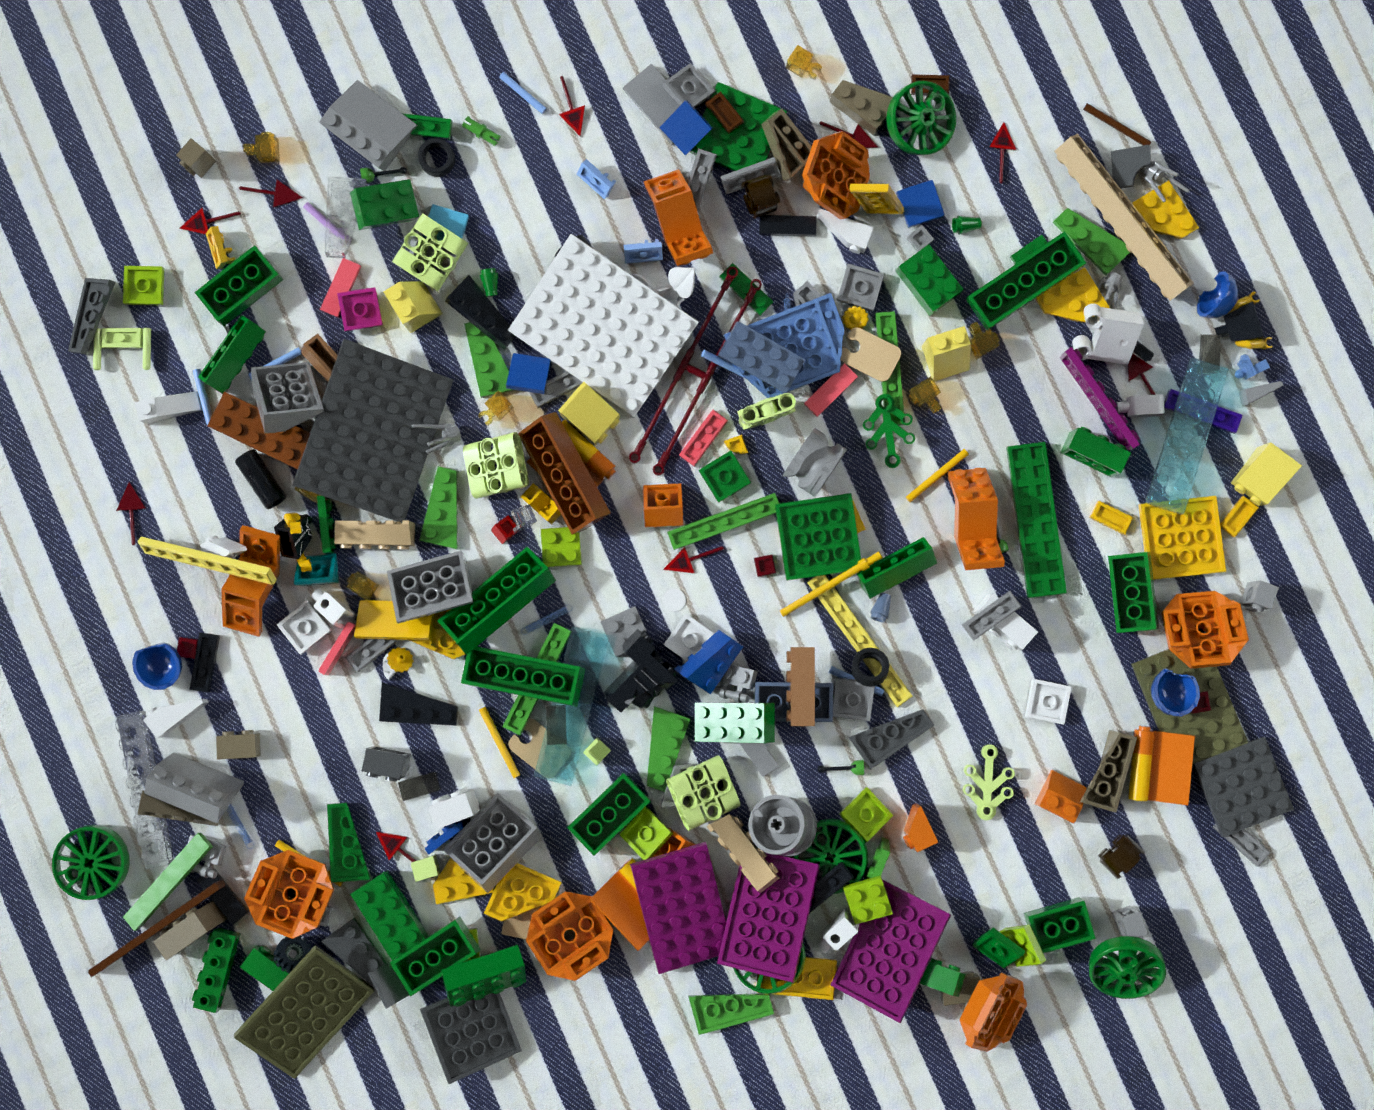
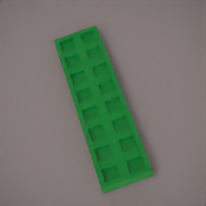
(1036, 520)

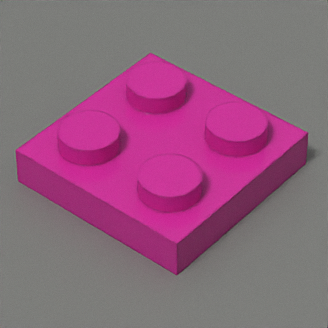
(359, 309)

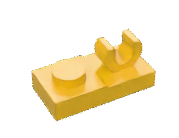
(216, 241)

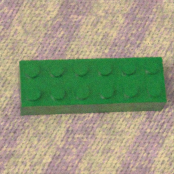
(1026, 281)
(497, 600)
(523, 676)

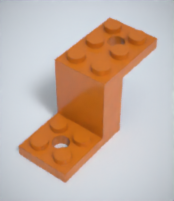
(678, 217)
(976, 519)
(245, 597)

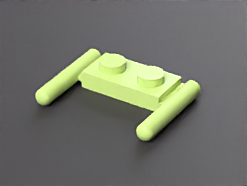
(122, 338)

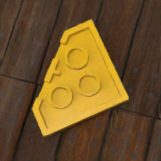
(1166, 217)
(1071, 297)
(440, 640)
(455, 884)
(520, 892)

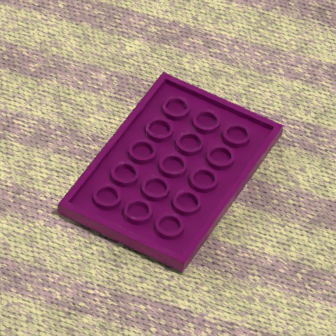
(1095, 394)
(680, 906)
(769, 927)
(891, 954)

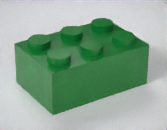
(384, 204)
(929, 280)
(1095, 451)
(1061, 924)

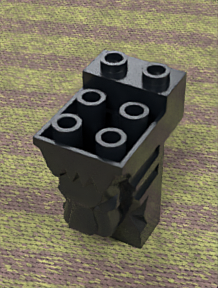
(643, 677)

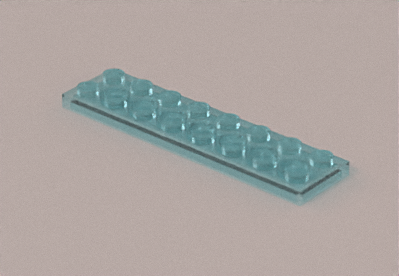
(1186, 436)
(560, 761)

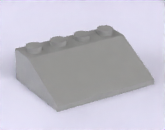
(368, 124)
(285, 395)
(430, 586)
(192, 786)
(493, 842)

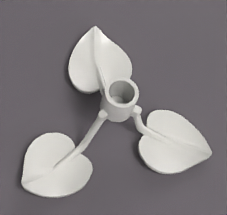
(681, 282)

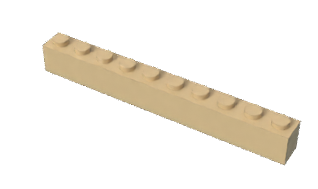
(1123, 217)

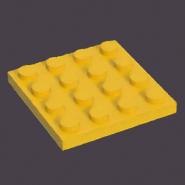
(1185, 542)

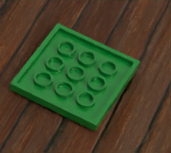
(747, 142)
(818, 536)

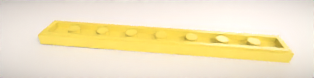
(207, 560)
(859, 639)

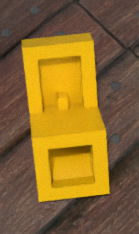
(541, 503)

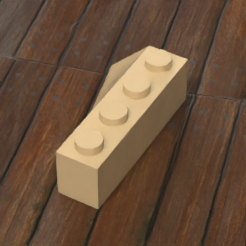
(375, 534)
(744, 852)

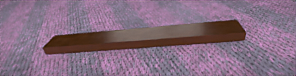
(156, 928)

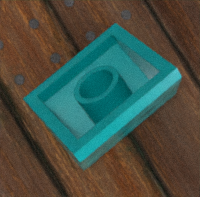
(323, 571)

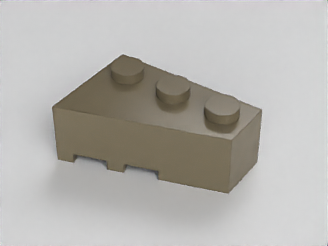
(862, 105)
(786, 144)
(189, 929)

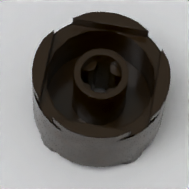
(760, 195)
(1121, 855)

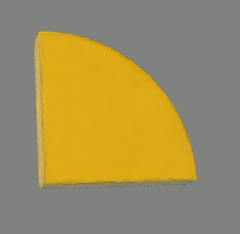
(736, 445)

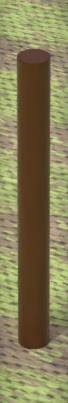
(1116, 125)

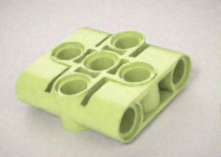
(410, 262)
(766, 411)
(504, 449)
(710, 774)

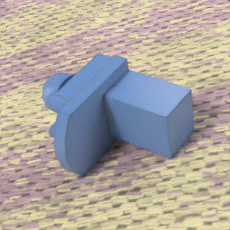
(1247, 369)

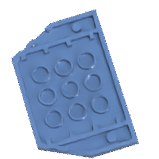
(809, 331)

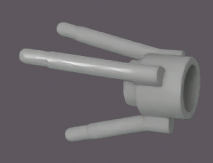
(1156, 172)
(1112, 284)
(449, 435)

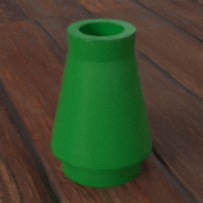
(965, 224)
(490, 281)

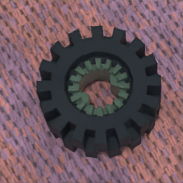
(283, 949)

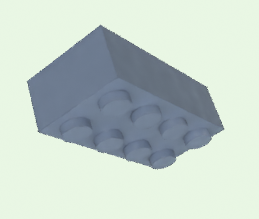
(761, 357)
(776, 693)

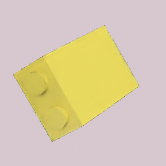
(412, 304)
(947, 353)
(589, 414)
(1265, 474)

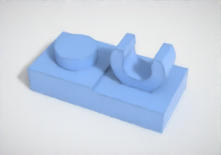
(595, 179)
(643, 252)

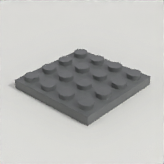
(1243, 787)
(470, 1034)

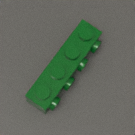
(232, 354)
(897, 567)
(216, 970)

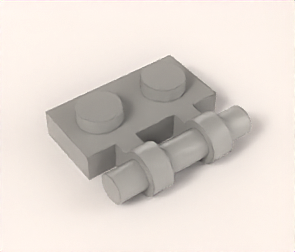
(740, 677)
(212, 858)

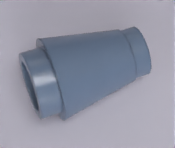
(881, 608)

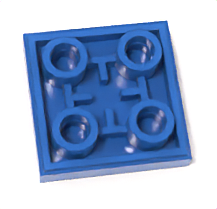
(686, 127)
(920, 203)
(528, 373)
(438, 840)

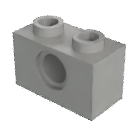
(1259, 596)
(1130, 922)

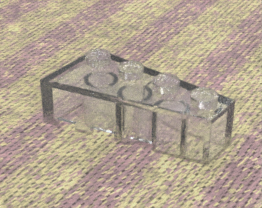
(340, 215)

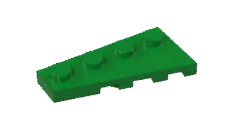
(344, 847)

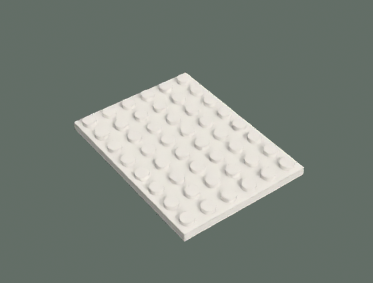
(603, 325)

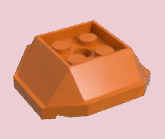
(830, 170)
(1213, 613)
(269, 890)
(569, 957)
(993, 1012)

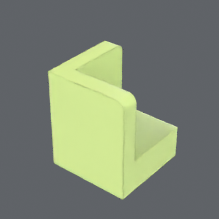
(596, 751)
(425, 868)

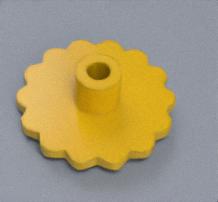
(855, 317)
(400, 659)

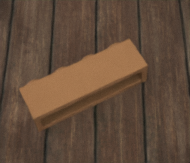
(319, 355)
(801, 686)

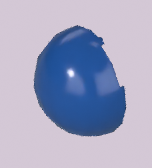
(1219, 300)
(157, 666)
(1175, 693)

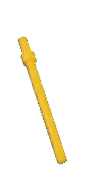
(863, 564)

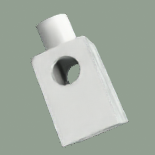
(333, 608)
(843, 926)

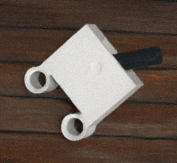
(1114, 336)

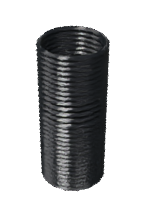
(260, 479)

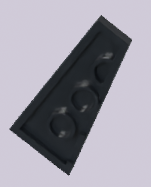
(478, 309)
(411, 707)

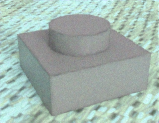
(920, 238)

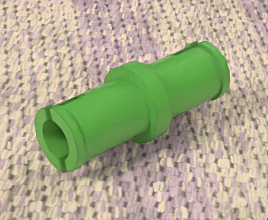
(481, 131)

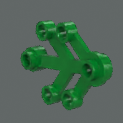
(888, 427)

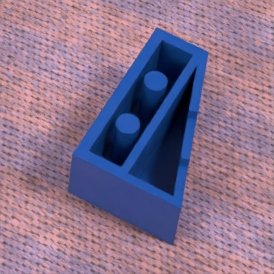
(711, 661)

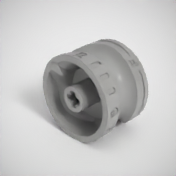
(815, 462)
(782, 825)

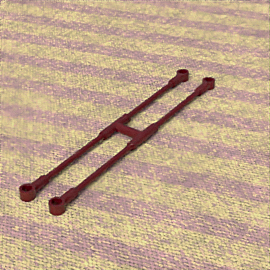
(684, 365)

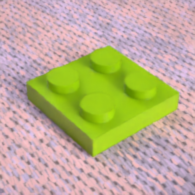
(143, 285)
(560, 547)
(866, 814)
(646, 833)
(867, 900)
(1025, 938)

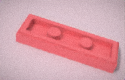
(342, 282)
(830, 390)
(703, 438)
(337, 649)

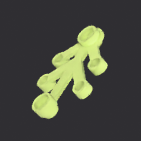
(988, 785)

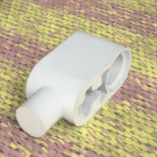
(1142, 406)

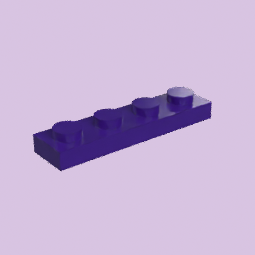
(1223, 418)

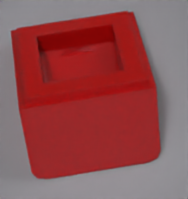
(504, 529)

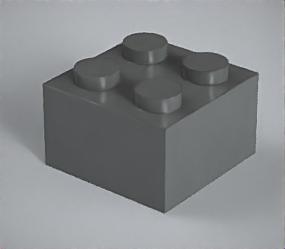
(386, 763)

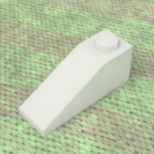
(849, 232)
(167, 407)
(223, 547)
(167, 718)

